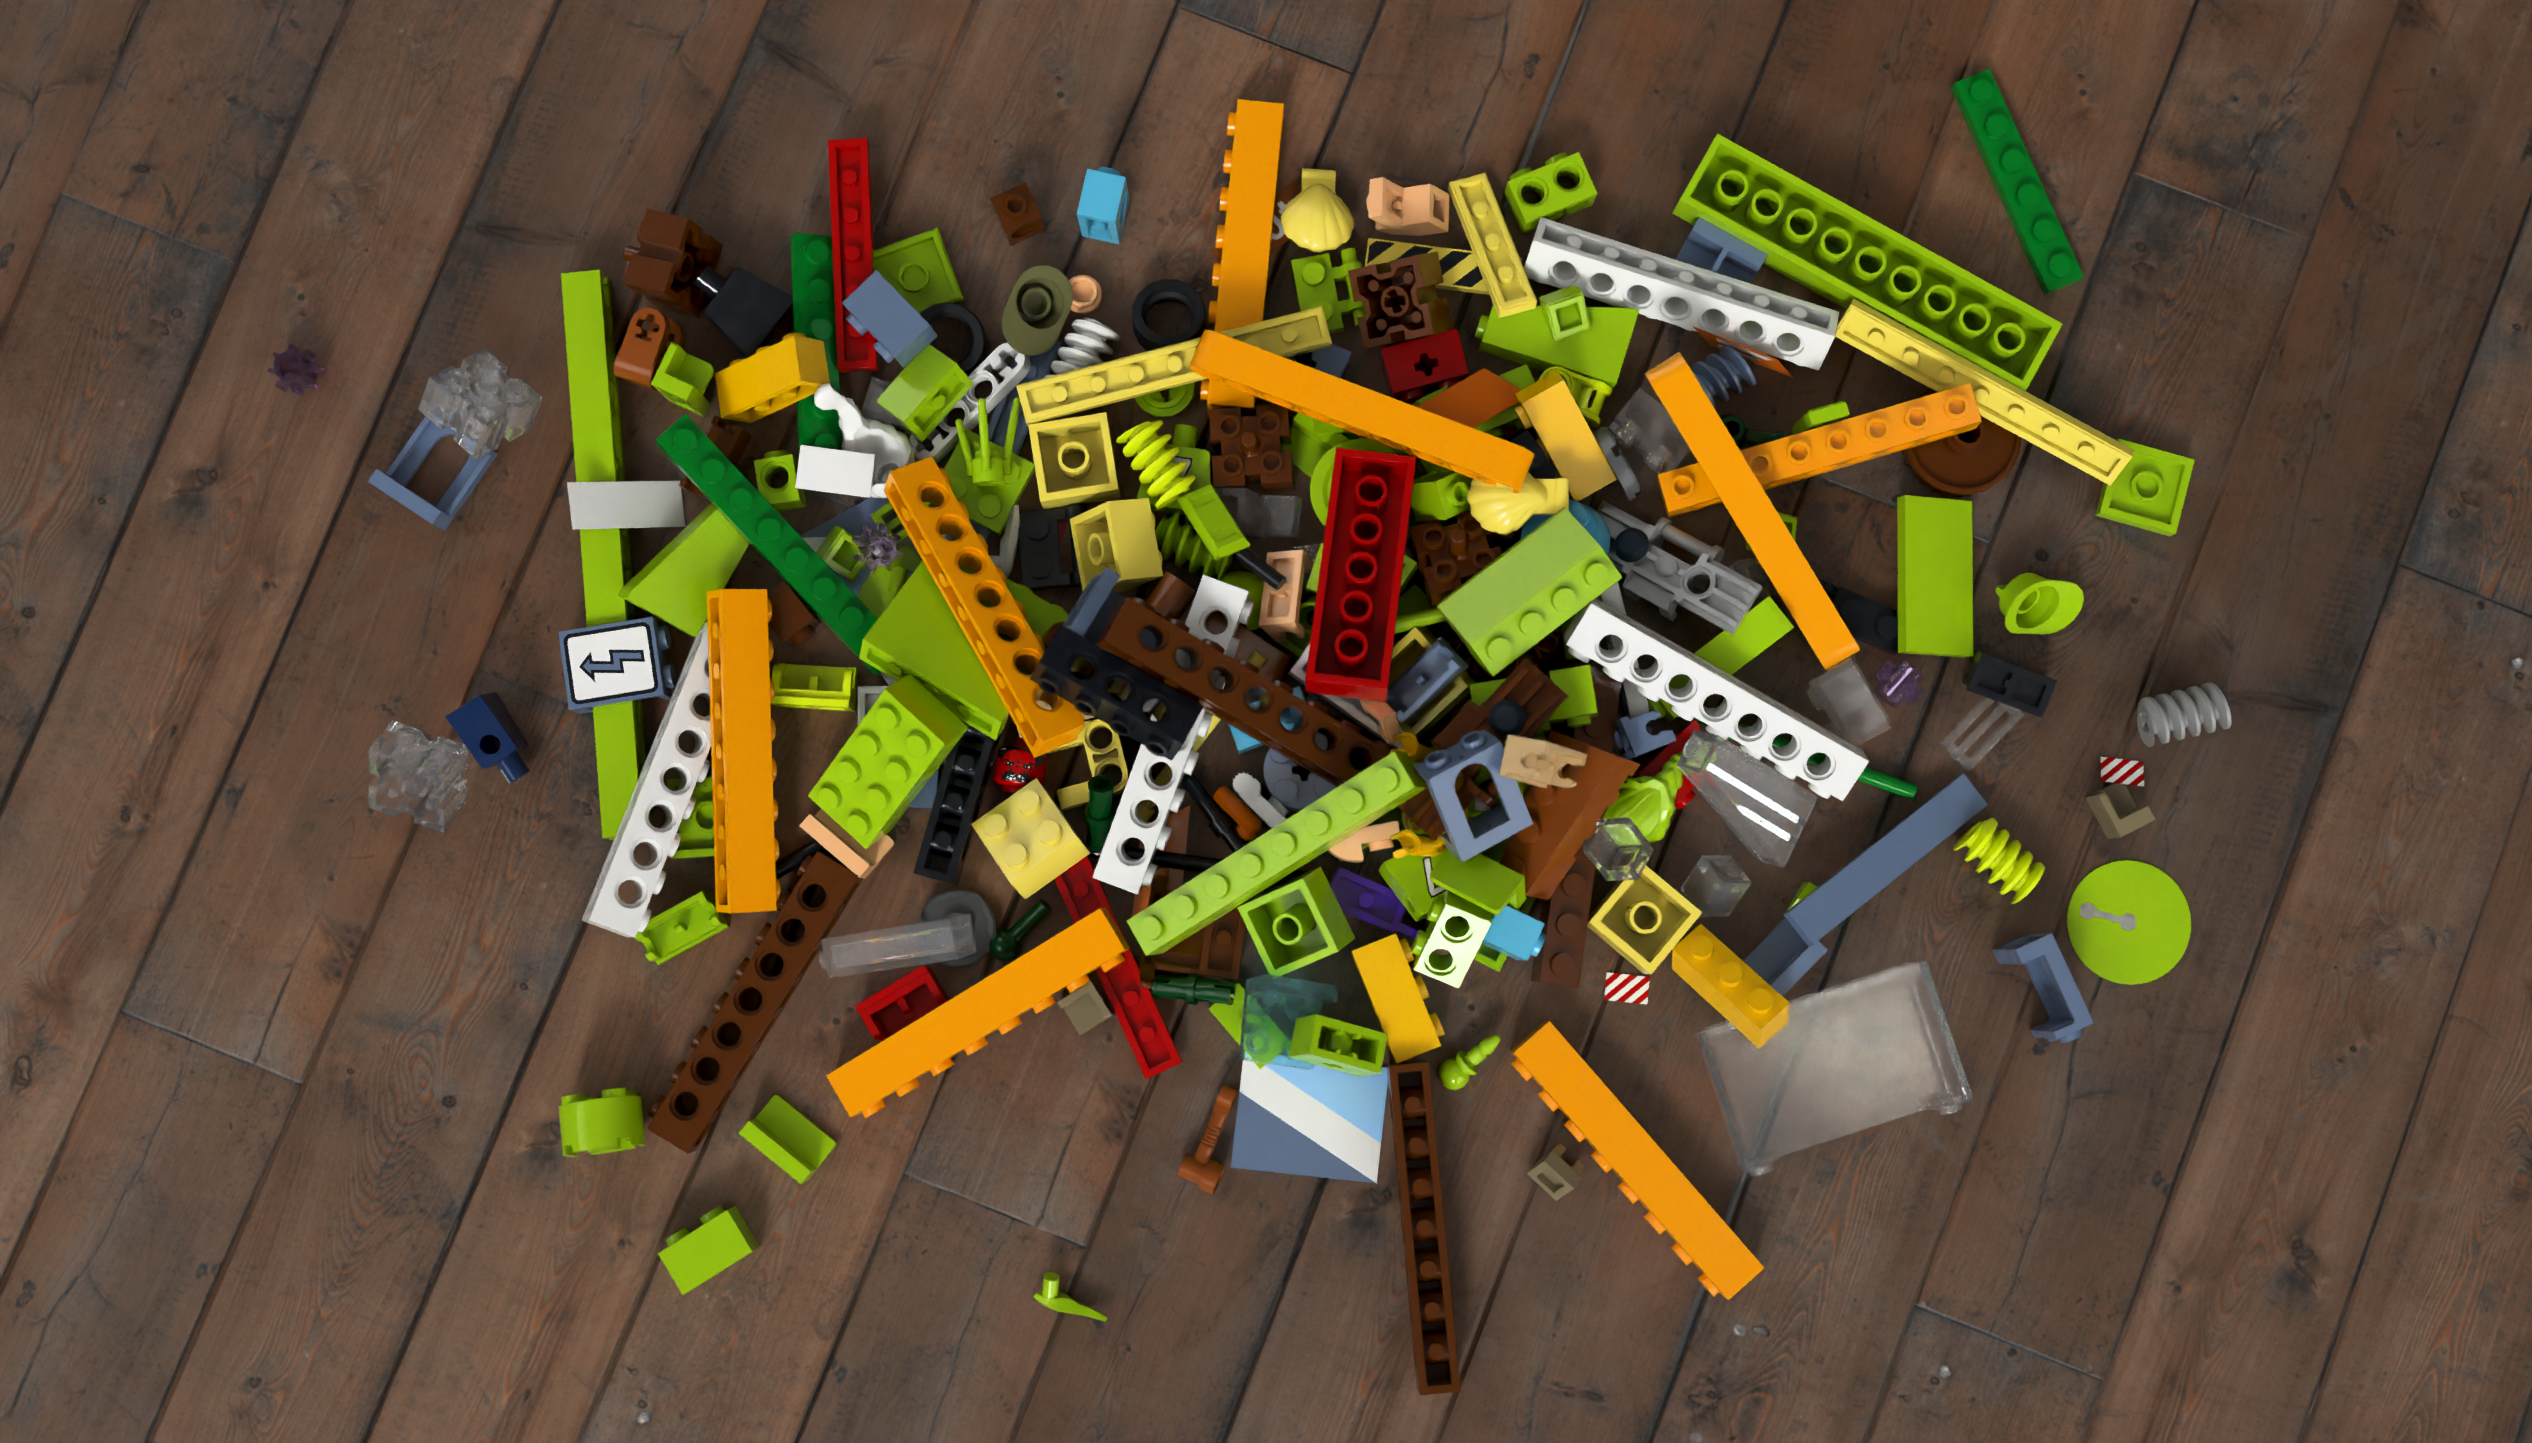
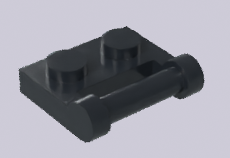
(1041, 548)

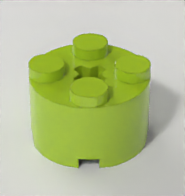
(601, 1123)

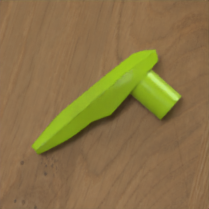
(1061, 1302)

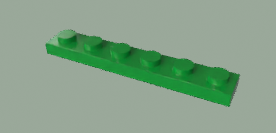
(2016, 182)
(816, 318)

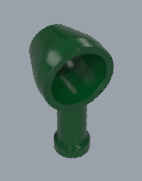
(1747, 435)

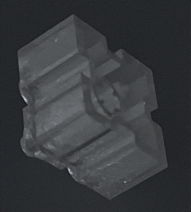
(480, 403)
(417, 776)

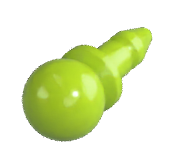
(1455, 1072)

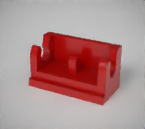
(902, 1002)

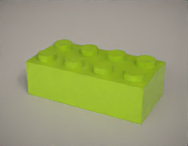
(887, 760)

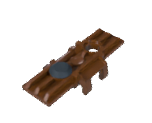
(1515, 709)

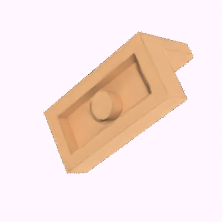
(844, 846)

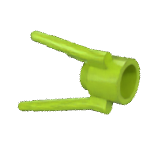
(987, 467)

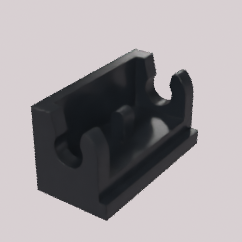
(2009, 683)

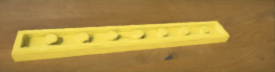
(1162, 367)
(1994, 396)

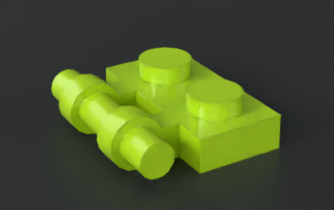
(1316, 287)

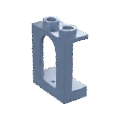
(409, 461)
(1440, 772)

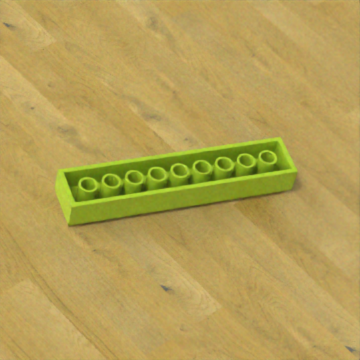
(1857, 258)

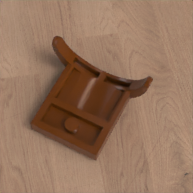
(1209, 952)

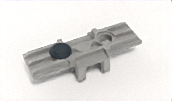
(1671, 581)

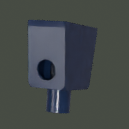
(479, 723)

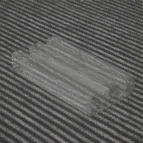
(1958, 753)

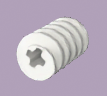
(1084, 346)

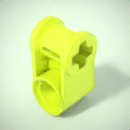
(1582, 389)

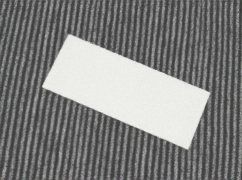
(625, 504)

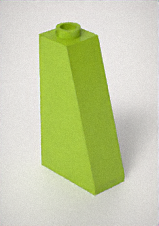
(1590, 353)
(689, 566)
(1729, 652)

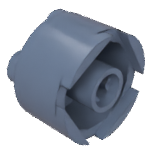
(1289, 788)

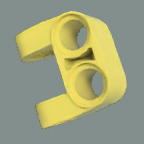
(1098, 759)

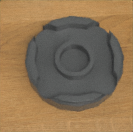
(1618, 463)
(960, 902)

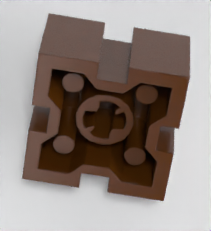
(669, 261)
(1400, 299)
(1252, 448)
(1451, 553)

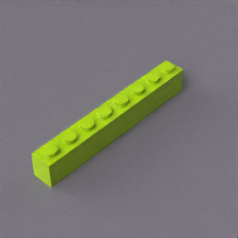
(1277, 853)

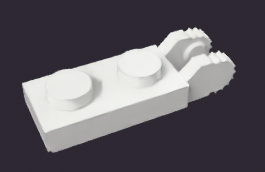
(1249, 791)

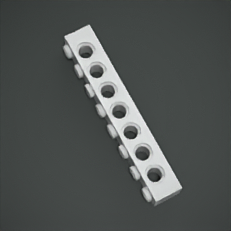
(1681, 293)
(1832, 777)
(1114, 864)
(605, 906)

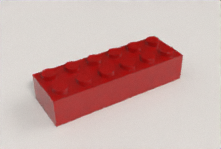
(1360, 575)

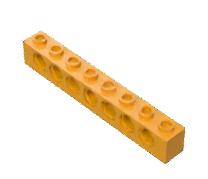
(1832, 446)
(925, 525)

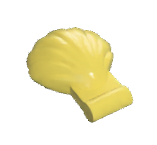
(1317, 215)
(1505, 511)

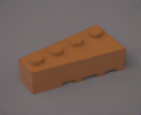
(1564, 816)

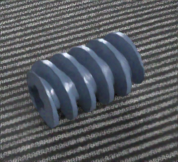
(1723, 372)

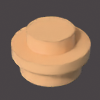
(1086, 294)

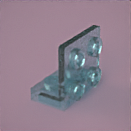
(1271, 1014)

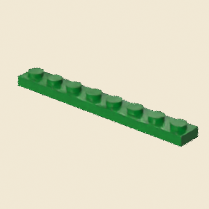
(768, 533)

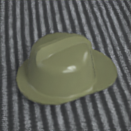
(1036, 310)

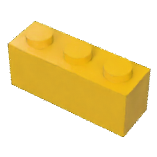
(772, 378)
(1564, 435)
(1730, 986)
(1397, 997)

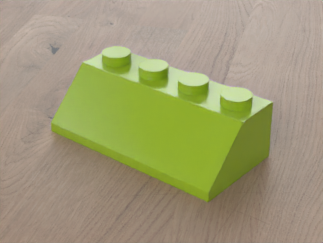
(1528, 591)

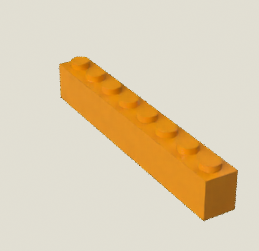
(1246, 232)
(742, 750)
(978, 1012)
(1636, 1160)

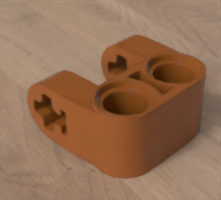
(639, 358)

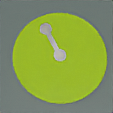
(2129, 922)

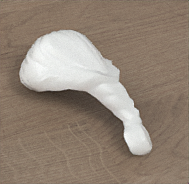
(868, 436)

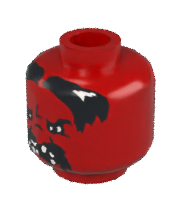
(1018, 767)

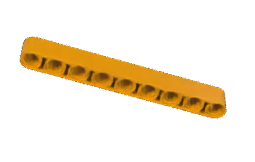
(1361, 411)
(1752, 510)

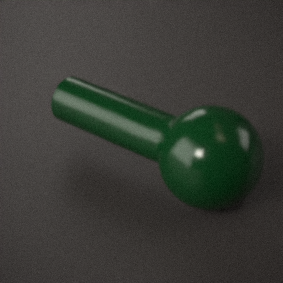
(1007, 942)

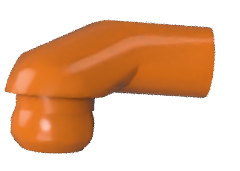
(1248, 821)

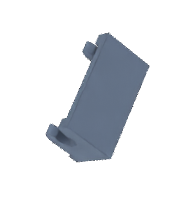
(1425, 680)
(1636, 739)

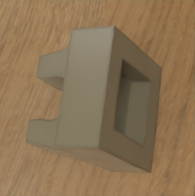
(1555, 1174)

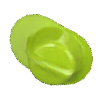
(2038, 604)

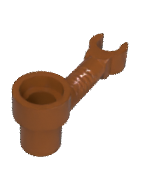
(1201, 1167)

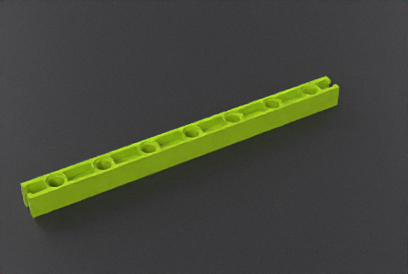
(603, 551)

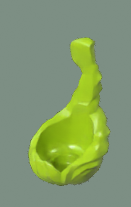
(1649, 800)

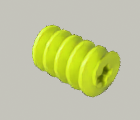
(1157, 461)
(2001, 858)

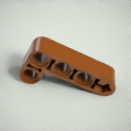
(1174, 600)

